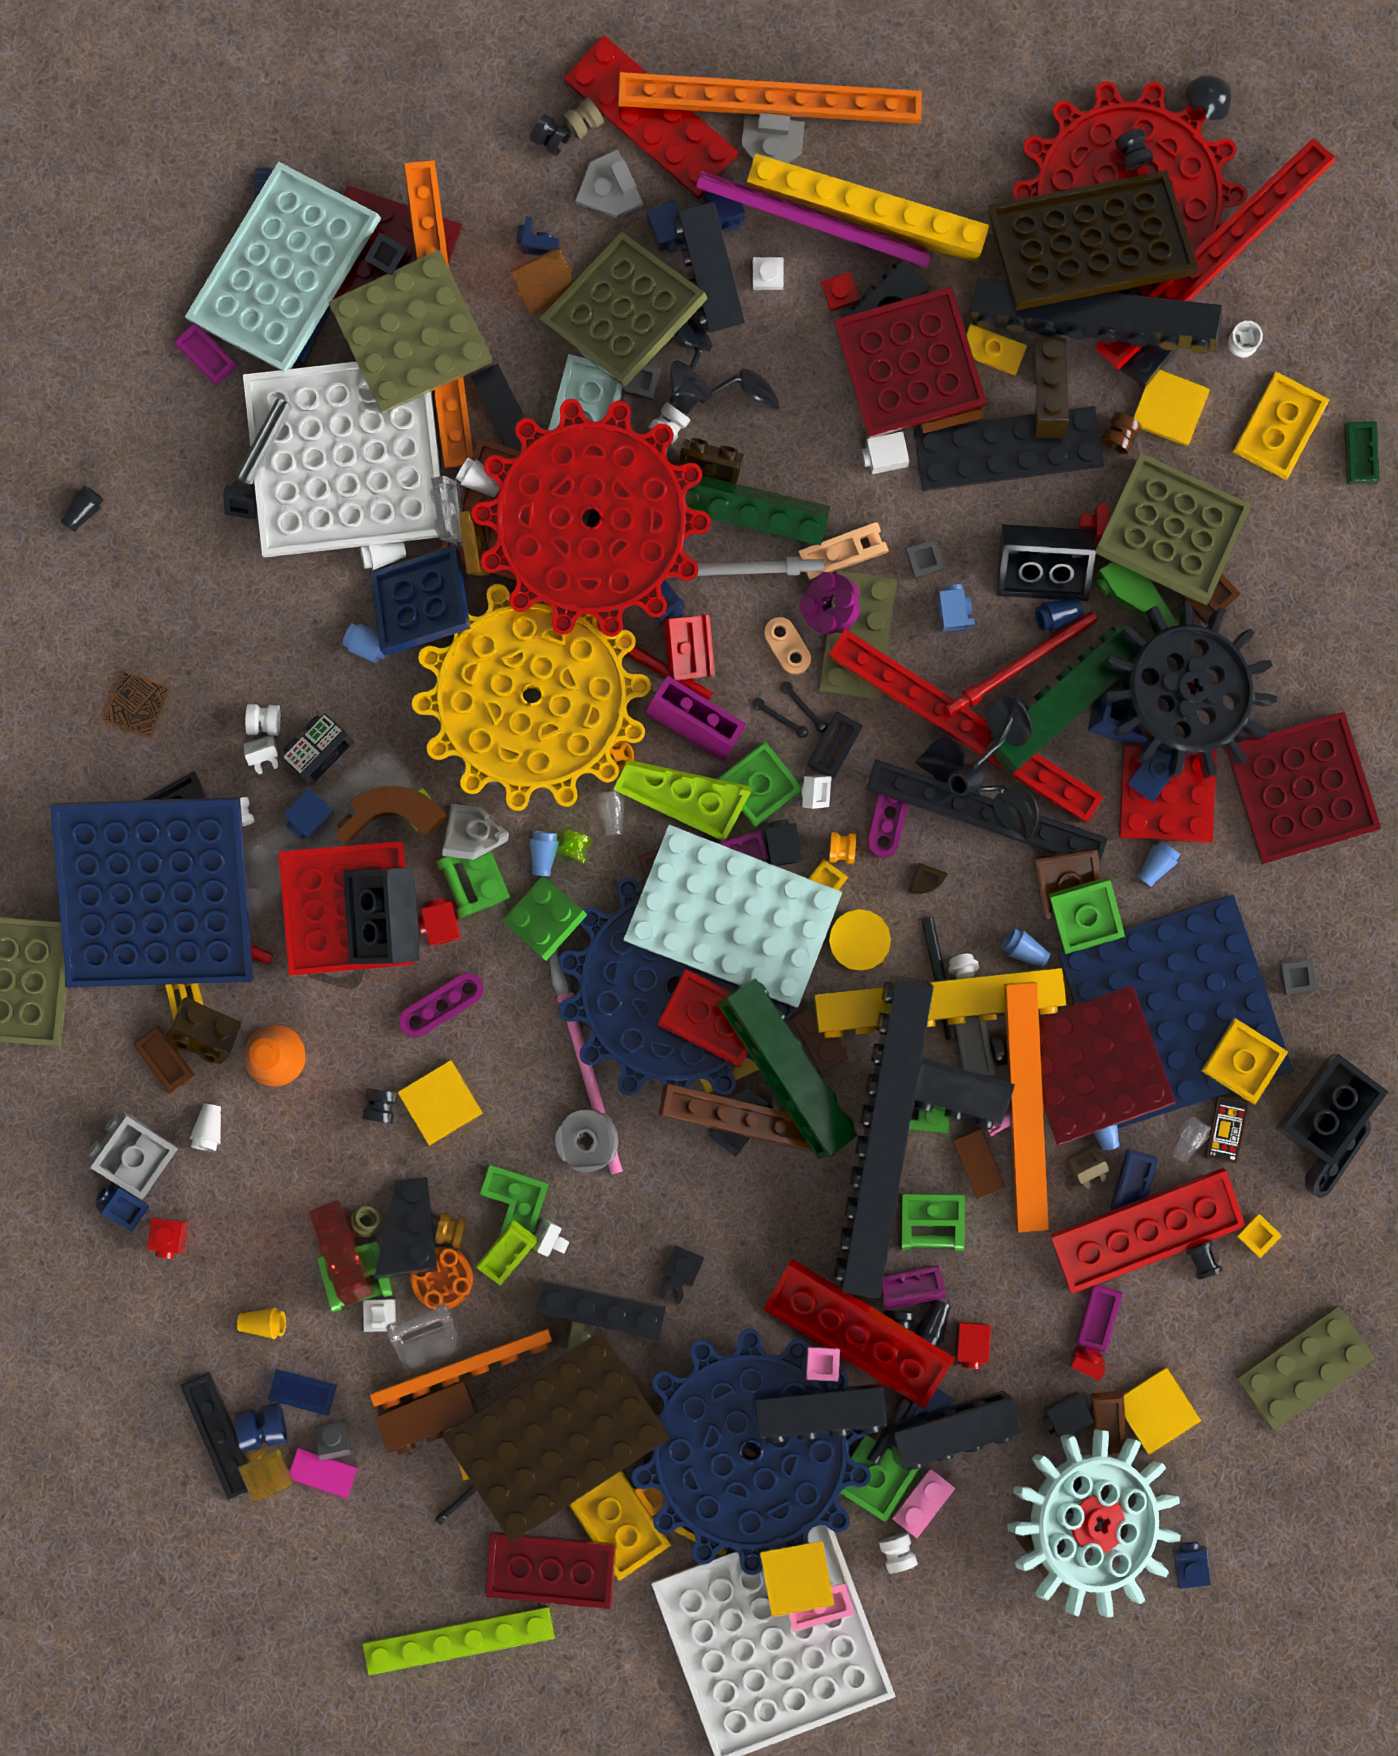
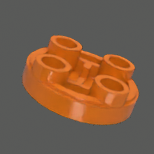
(447, 1284)

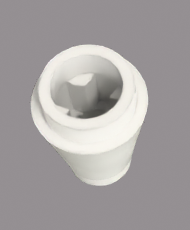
(474, 477)
(382, 554)
(207, 1128)

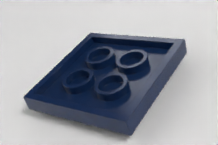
(419, 600)

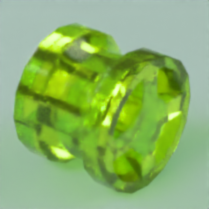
(574, 845)

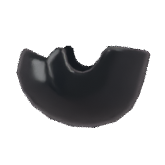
(1211, 95)

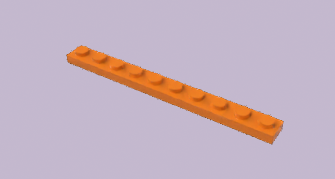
(770, 98)
(428, 238)

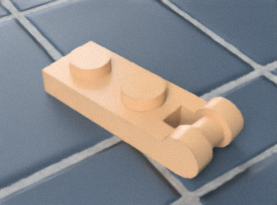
(845, 550)

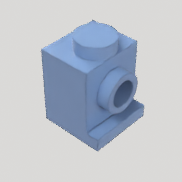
(954, 609)

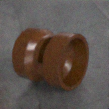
(1121, 432)

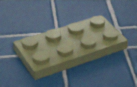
(871, 625)
(1305, 1368)

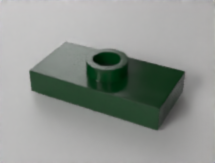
(1362, 452)

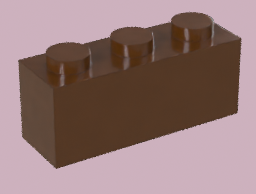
(425, 1417)

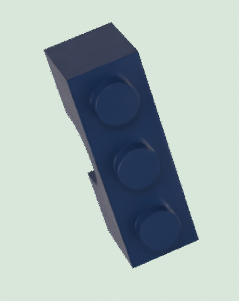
(662, 226)

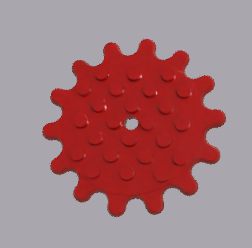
(1087, 155)
(543, 508)

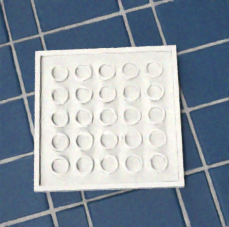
(339, 464)
(751, 1670)

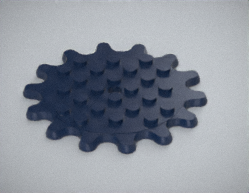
(624, 998)
(720, 1491)

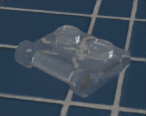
(448, 503)
(430, 1347)

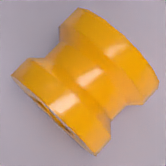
(619, 754)
(842, 848)

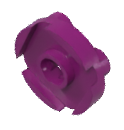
(815, 602)

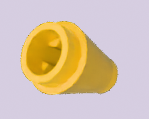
(263, 1323)

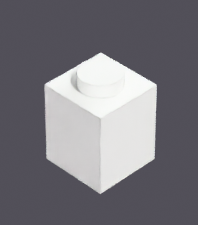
(885, 453)

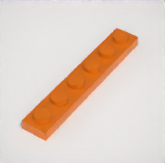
(450, 1373)

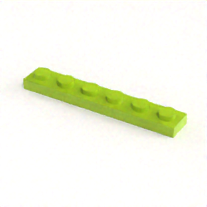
(458, 1640)

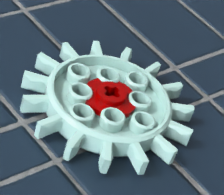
(1094, 1523)

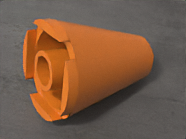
(274, 1055)

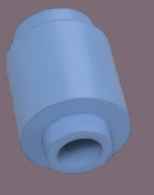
(363, 642)

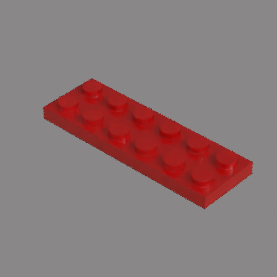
(669, 136)
(1147, 1230)
(860, 1332)

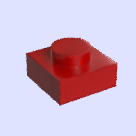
(840, 291)
(1088, 1362)

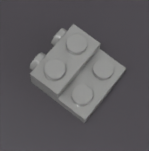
(130, 1154)

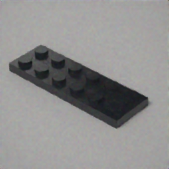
(1005, 450)

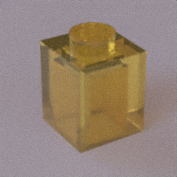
(265, 1474)

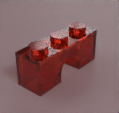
(340, 1253)

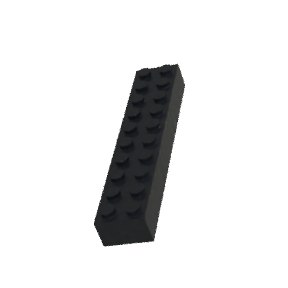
(885, 1135)

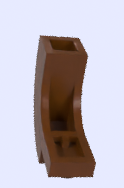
(391, 801)

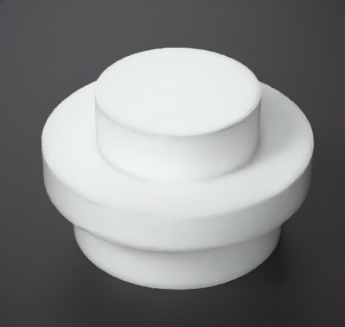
(963, 966)

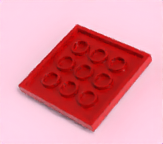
(316, 903)

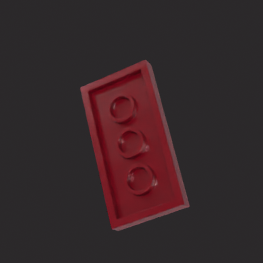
(551, 1570)

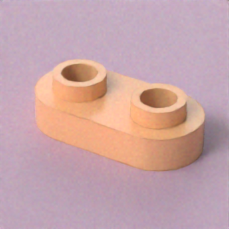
(787, 645)

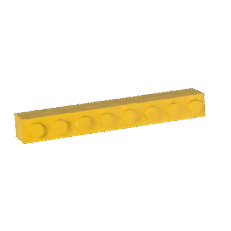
(870, 208)
(950, 1001)

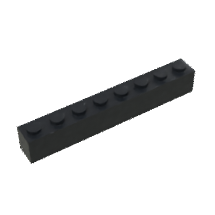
(1104, 317)

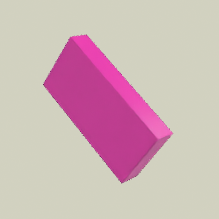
(326, 1475)

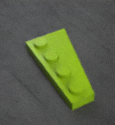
(690, 798)

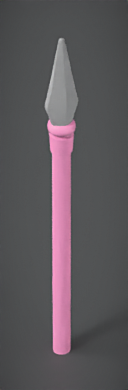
(562, 984)

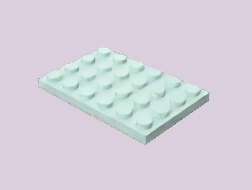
(283, 267)
(732, 915)

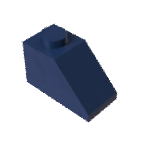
(1106, 718)

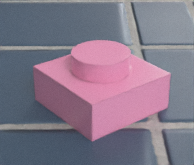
(822, 1363)

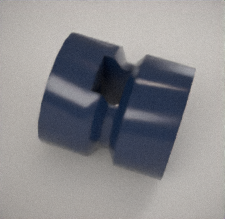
(250, 1430)

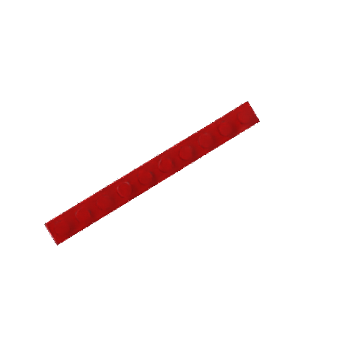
(1236, 234)
(963, 726)

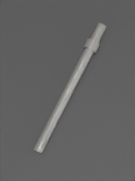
(791, 566)

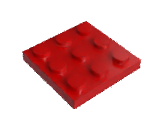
(1178, 813)

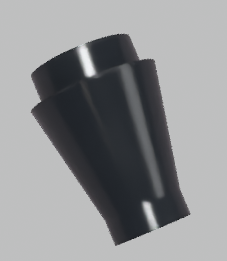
(82, 507)
(934, 1323)

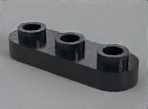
(1323, 1177)

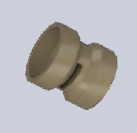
(583, 118)

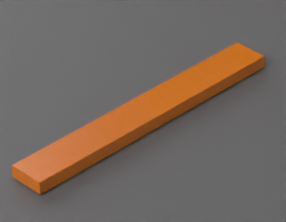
(1026, 1107)

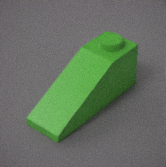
(1132, 591)

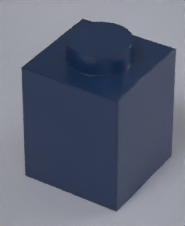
(307, 814)

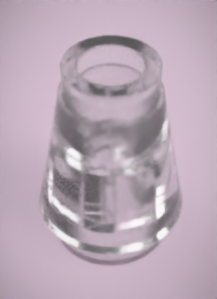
(611, 811)
(1190, 1138)

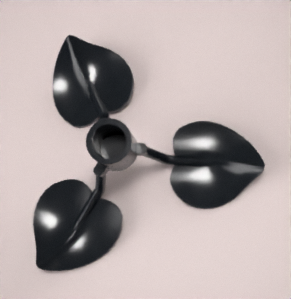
(690, 388)
(945, 761)

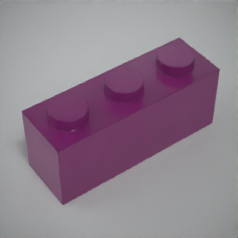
(695, 718)

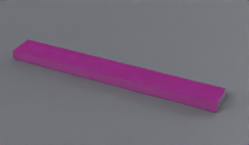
(812, 218)

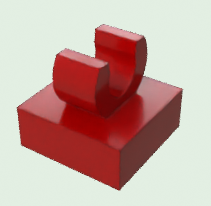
(1097, 521)

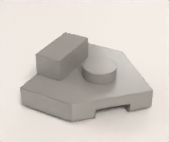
(773, 137)
(609, 187)
(471, 833)

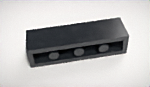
(709, 265)
(600, 1309)
(820, 1411)
(953, 1430)

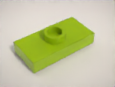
(506, 1252)

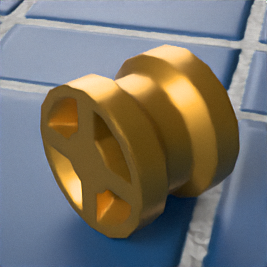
(450, 1230)

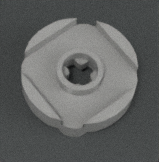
(576, 1154)

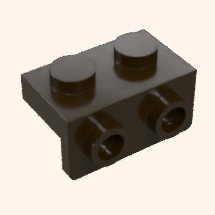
(715, 462)
(203, 1031)

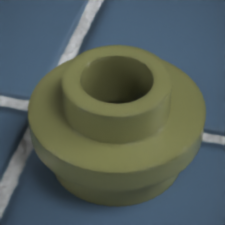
(370, 1215)

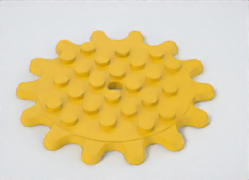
(537, 742)

